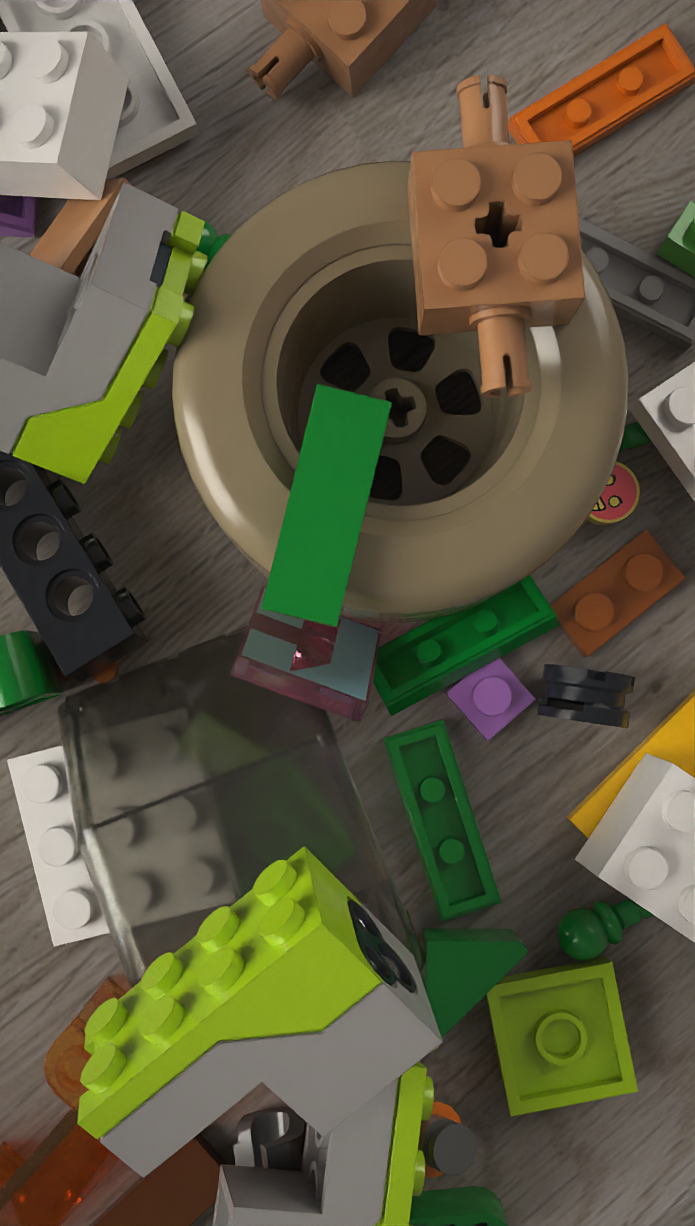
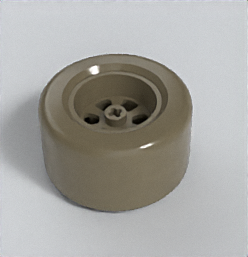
(338, 271)

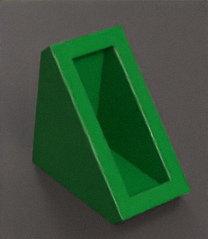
(464, 967)

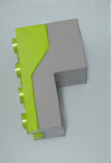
(90, 342)
(272, 991)
(349, 1177)

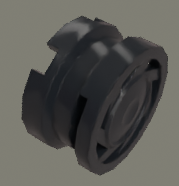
(586, 695)

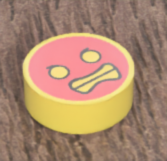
(618, 498)

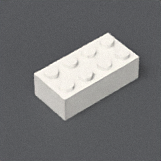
(57, 114)
(649, 843)

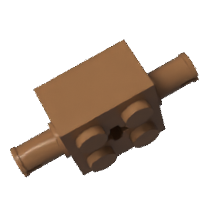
(339, 36)
(502, 190)

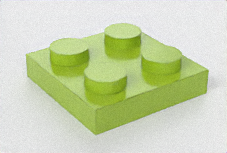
(560, 1036)

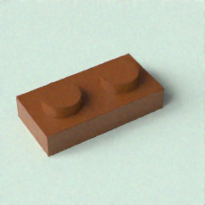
(616, 593)

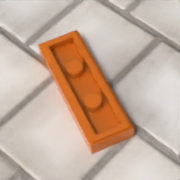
(608, 94)

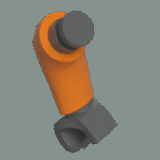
(277, 1139)

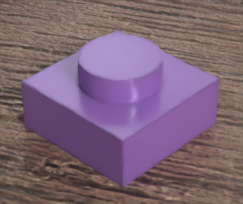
(490, 697)

